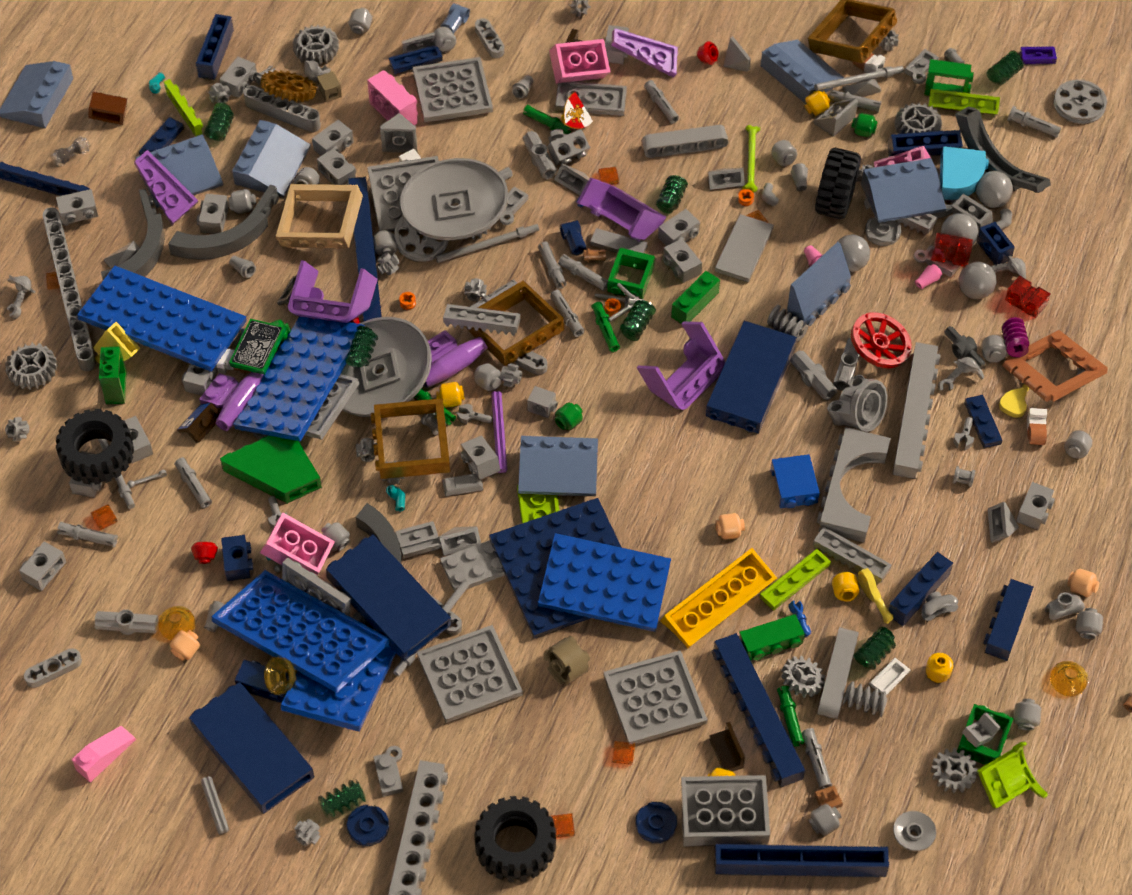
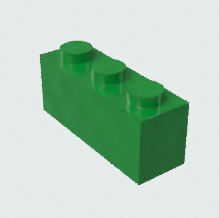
(695, 298)
(772, 637)

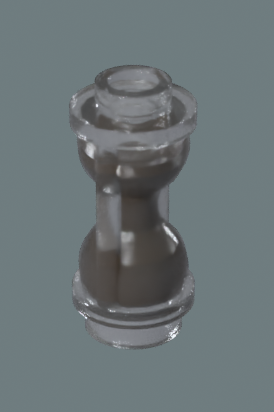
(64, 155)

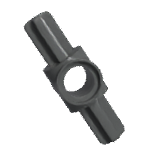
(963, 346)

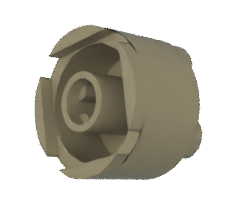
(566, 660)

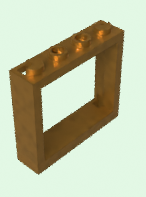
(819, 38)
(507, 300)
(414, 467)

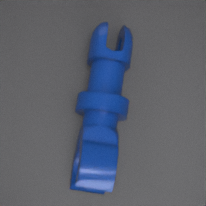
(798, 610)

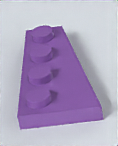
(652, 52)
(167, 190)

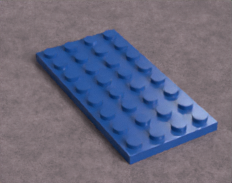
(163, 318)
(298, 379)
(302, 629)

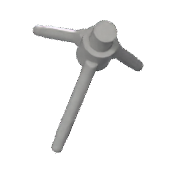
(629, 301)

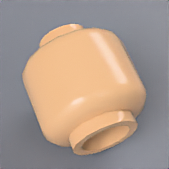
(729, 526)
(1083, 582)
(184, 645)

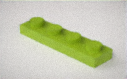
(960, 101)
(181, 105)
(795, 579)

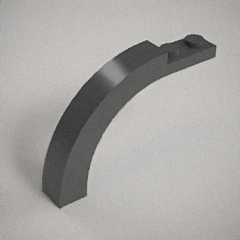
(977, 138)
(229, 241)
(149, 253)
(375, 524)

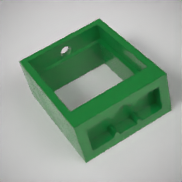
(949, 70)
(634, 260)
(112, 375)
(983, 754)

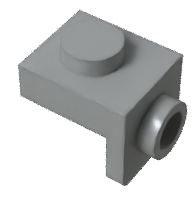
(981, 731)

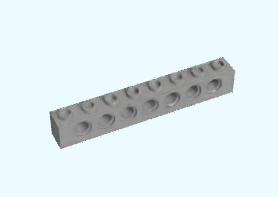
(426, 774)

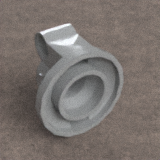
(860, 404)

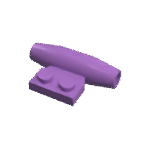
(449, 358)
(230, 396)

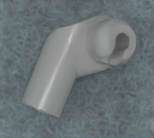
(768, 196)
(1006, 218)

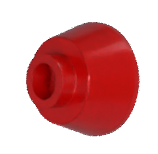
(708, 53)
(204, 551)

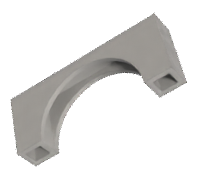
(855, 449)

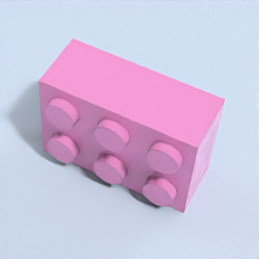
(579, 61)
(391, 98)
(297, 542)

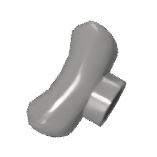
(938, 604)
(1064, 605)

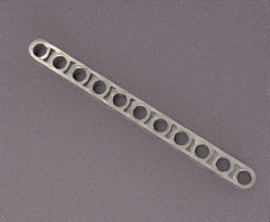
(69, 289)

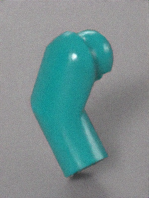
(154, 83)
(398, 496)

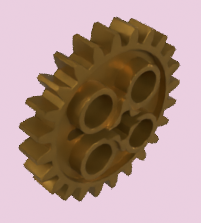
(288, 86)

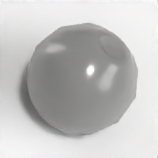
(994, 189)
(961, 226)
(855, 251)
(977, 280)

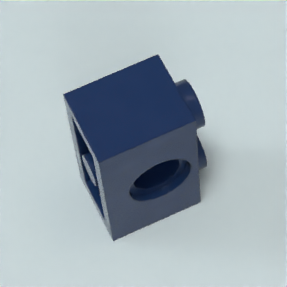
(995, 243)
(236, 547)

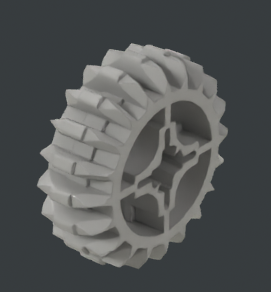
(315, 40)
(917, 119)
(31, 370)

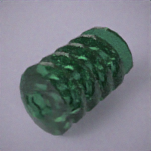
(1005, 68)
(219, 122)
(671, 194)
(637, 320)
(361, 347)
(875, 648)
(341, 798)

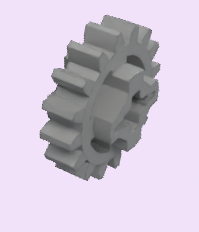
(803, 676)
(954, 773)

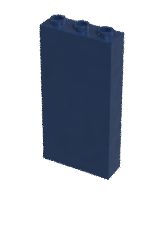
(751, 377)
(388, 597)
(251, 747)

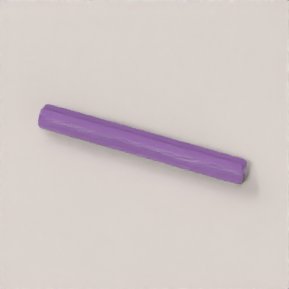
(499, 433)

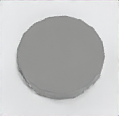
(882, 233)

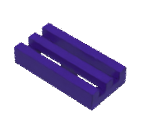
(1038, 55)

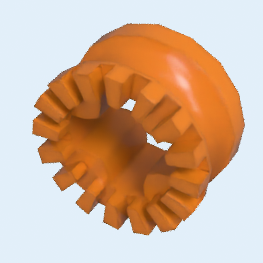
(746, 202)
(614, 303)
(405, 304)

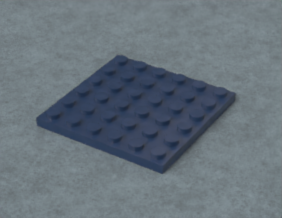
(526, 552)

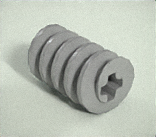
(784, 323)
(865, 698)

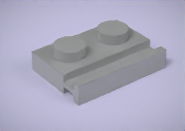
(418, 539)

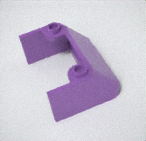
(621, 208)
(309, 302)
(694, 376)

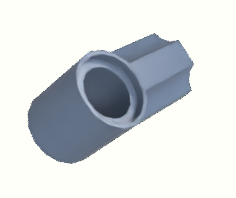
(456, 15)

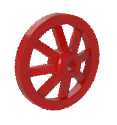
(879, 342)

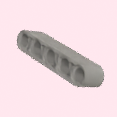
(284, 110)
(684, 141)
(838, 673)

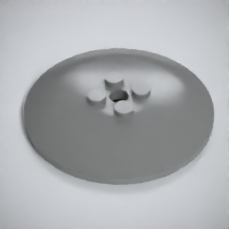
(470, 183)
(406, 365)

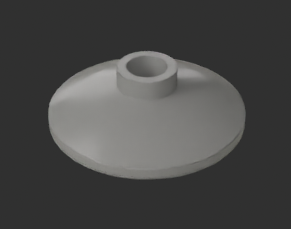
(914, 822)

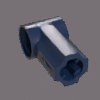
(572, 234)

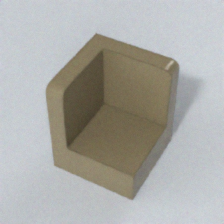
(329, 86)

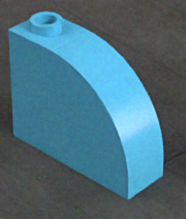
(961, 171)

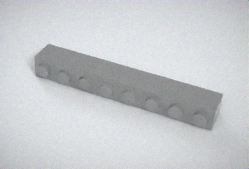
(915, 411)

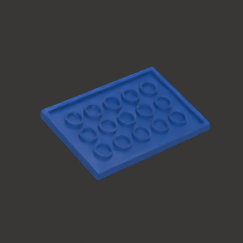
(604, 582)
(346, 707)

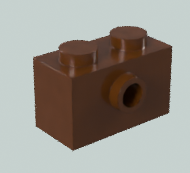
(107, 108)

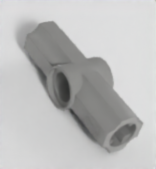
(539, 155)
(847, 366)
(813, 375)
(115, 622)

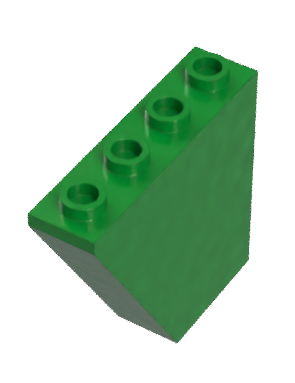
(274, 467)

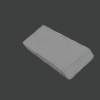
(613, 242)

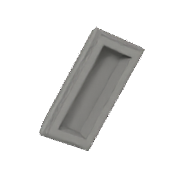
(462, 484)

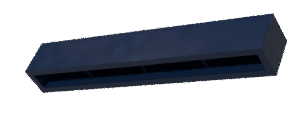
(758, 710)
(801, 860)

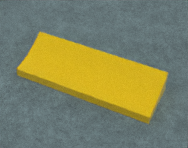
(719, 598)

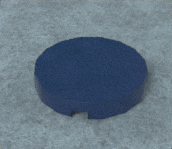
(656, 822)
(367, 825)

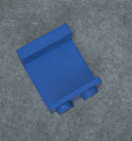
(795, 481)

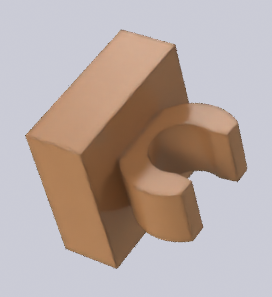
(829, 796)

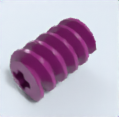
(1015, 337)

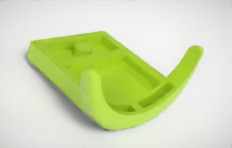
(1009, 777)

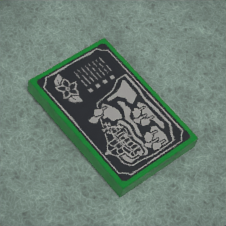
(257, 346)

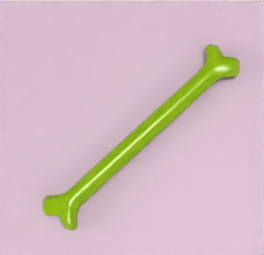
(751, 158)

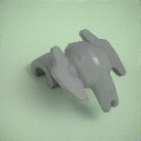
(1015, 265)
(23, 285)
(964, 365)

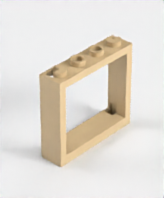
(317, 192)

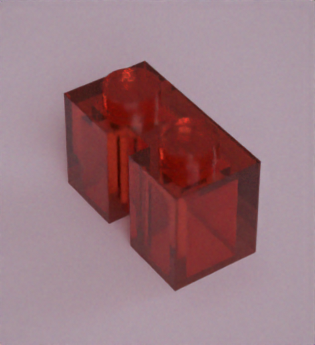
(951, 249)
(1027, 297)

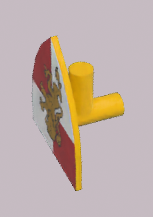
(574, 113)

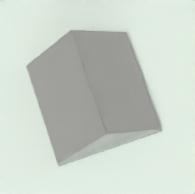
(837, 116)
(398, 135)

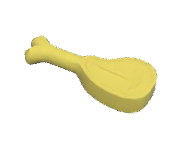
(1014, 402)
(869, 587)

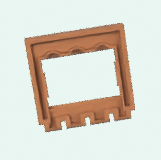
(1069, 349)

